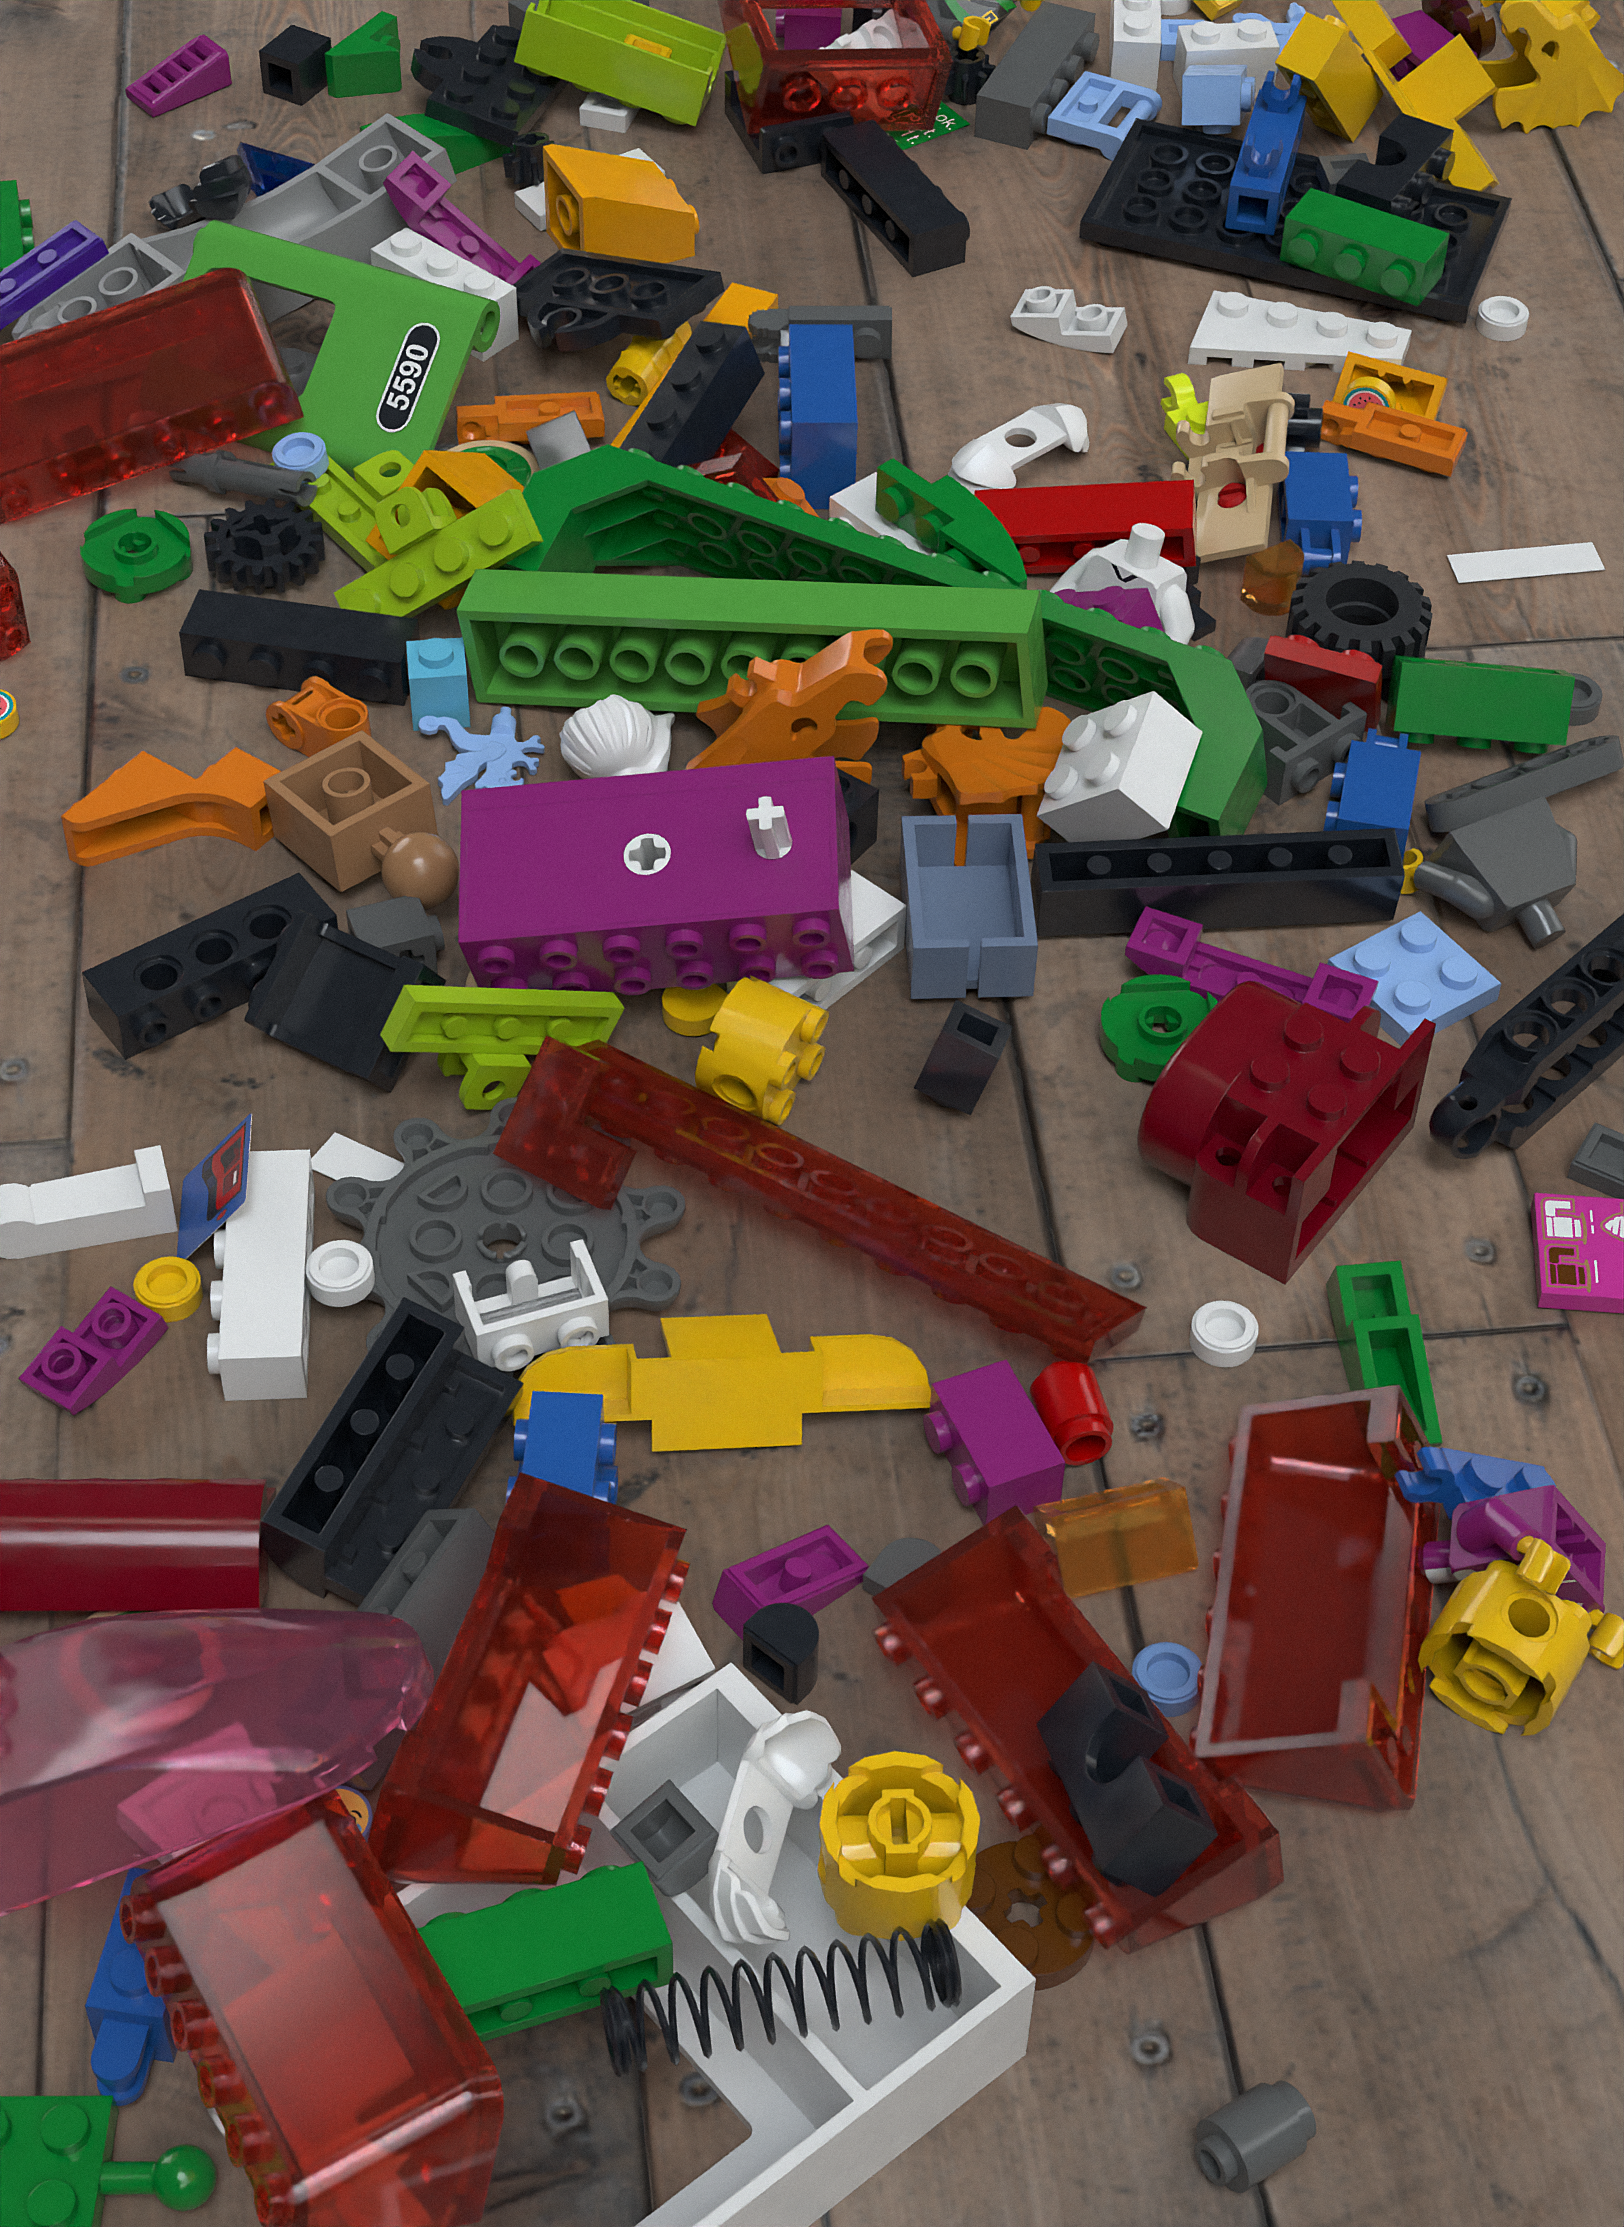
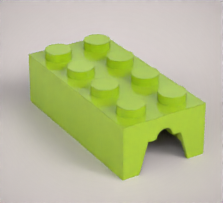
(587, 47)

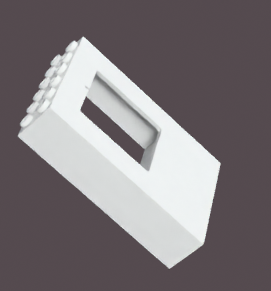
(817, 2106)

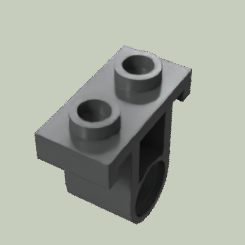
(1301, 737)

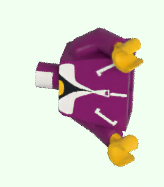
(1549, 1545)

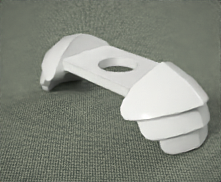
(991, 460)
(775, 1773)

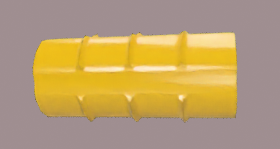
(644, 365)

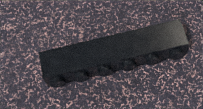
(1217, 880)

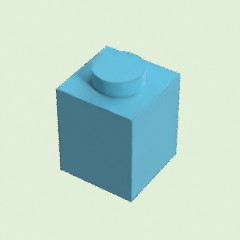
(438, 679)

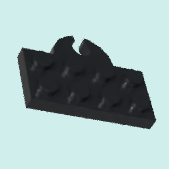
(482, 86)
(598, 296)

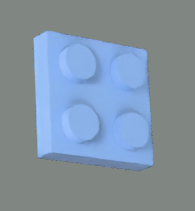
(1419, 976)

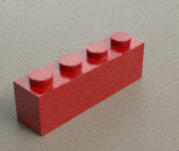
(1063, 523)

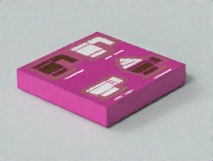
(1578, 1252)

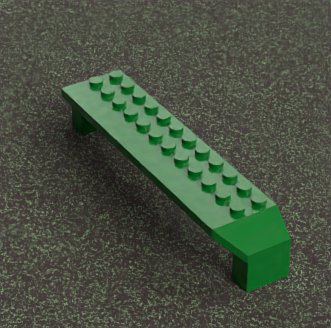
(641, 512)

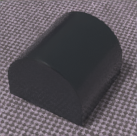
(783, 1649)

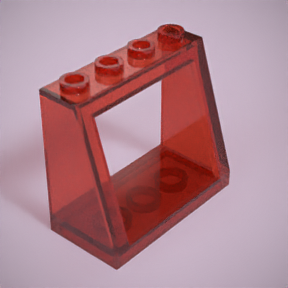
(883, 84)

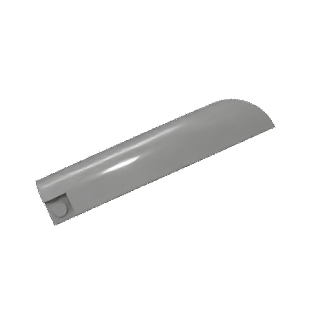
(328, 207)

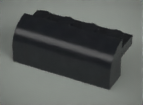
(386, 1454)

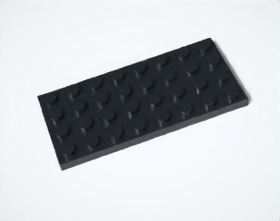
(1172, 197)

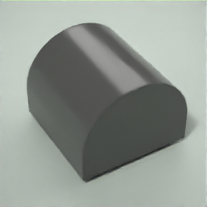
(669, 1839)

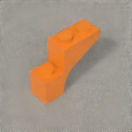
(158, 804)

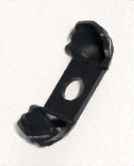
(217, 196)

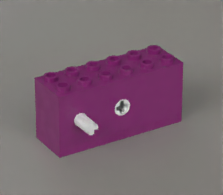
(658, 879)

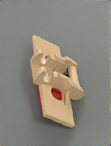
(1237, 460)

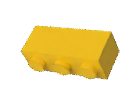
(1332, 74)

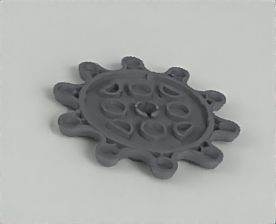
(463, 1197)

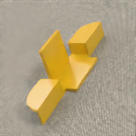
(1435, 91)
(732, 1382)

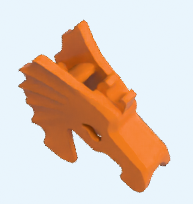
(791, 707)
(987, 774)

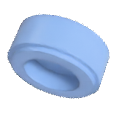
(301, 452)

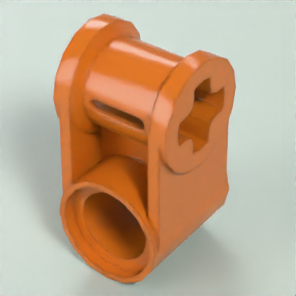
(317, 717)

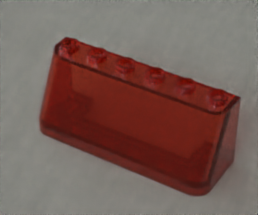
(137, 390)
(1320, 1604)
(992, 1655)
(531, 1695)
(319, 2025)

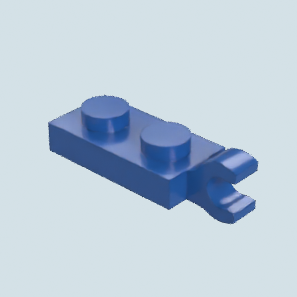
(1463, 1477)

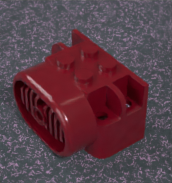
(1279, 1120)

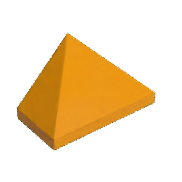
(1413, 389)

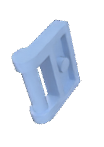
(1092, 104)

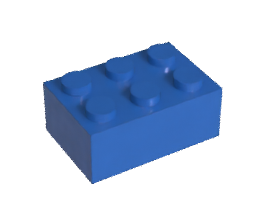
(818, 410)

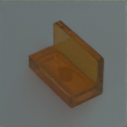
(1120, 1536)

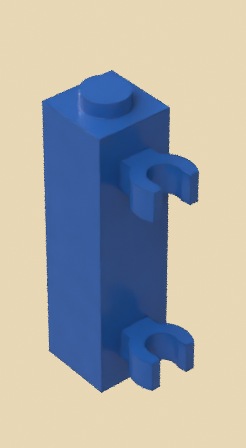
(1266, 158)

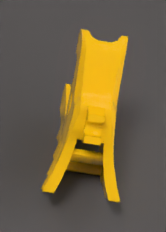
(1555, 65)

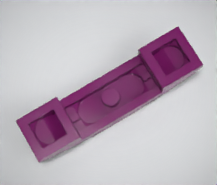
(420, 200)
(1173, 947)

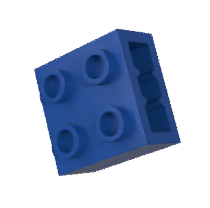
(568, 1444)

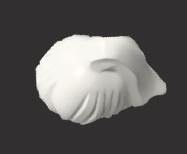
(616, 739)

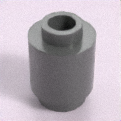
(1254, 2135)

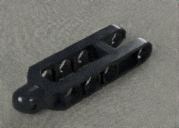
(1509, 1073)

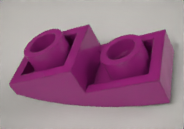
(104, 1347)

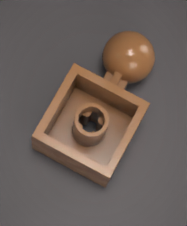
(360, 815)

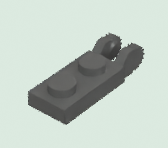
(870, 328)

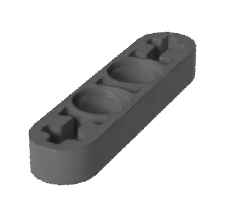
(1524, 782)

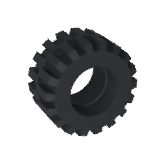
(1362, 611)

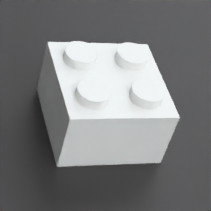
(1120, 771)

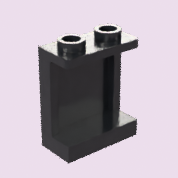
(782, 144)
(334, 998)

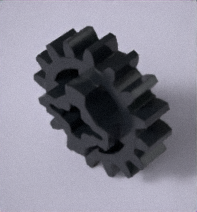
(264, 546)

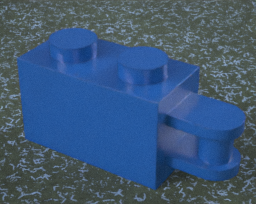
(1318, 507)
(1375, 787)
(124, 2017)

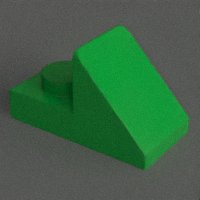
(366, 60)

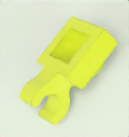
(1182, 406)

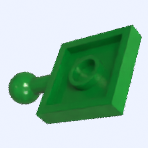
(61, 2164)

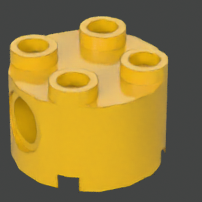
(761, 1049)
(1505, 1650)
(897, 1845)

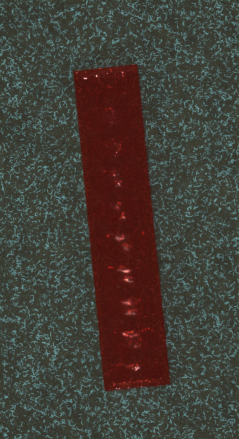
(861, 1210)

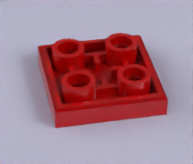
(1326, 675)

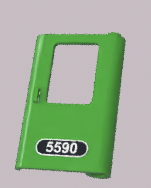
(386, 354)

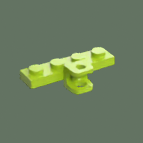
(349, 505)
(437, 550)
(494, 1031)

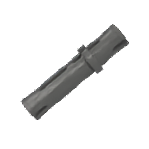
(225, 473)

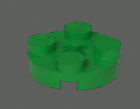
(160, 556)
(1130, 1017)

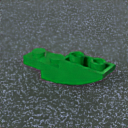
(947, 521)

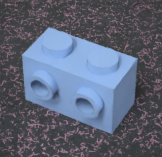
(1216, 96)

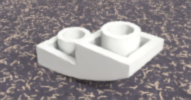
(1055, 318)

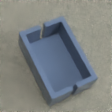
(970, 920)

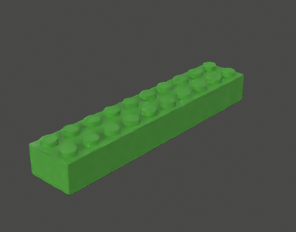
(680, 639)

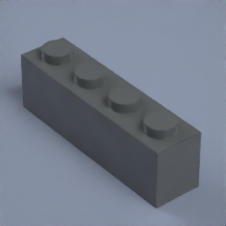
(1035, 75)
(431, 1590)

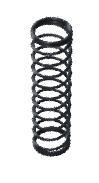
(935, 1951)

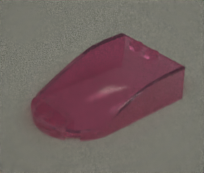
(185, 1728)

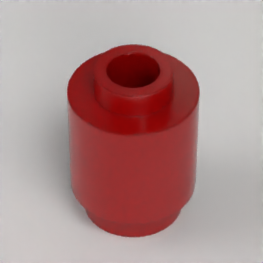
(1073, 1411)

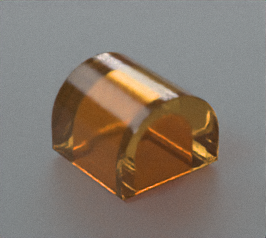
(1272, 578)

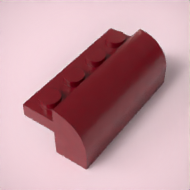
(132, 1544)

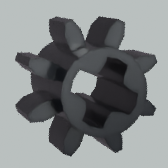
(967, 75)
(526, 159)
(1304, 426)

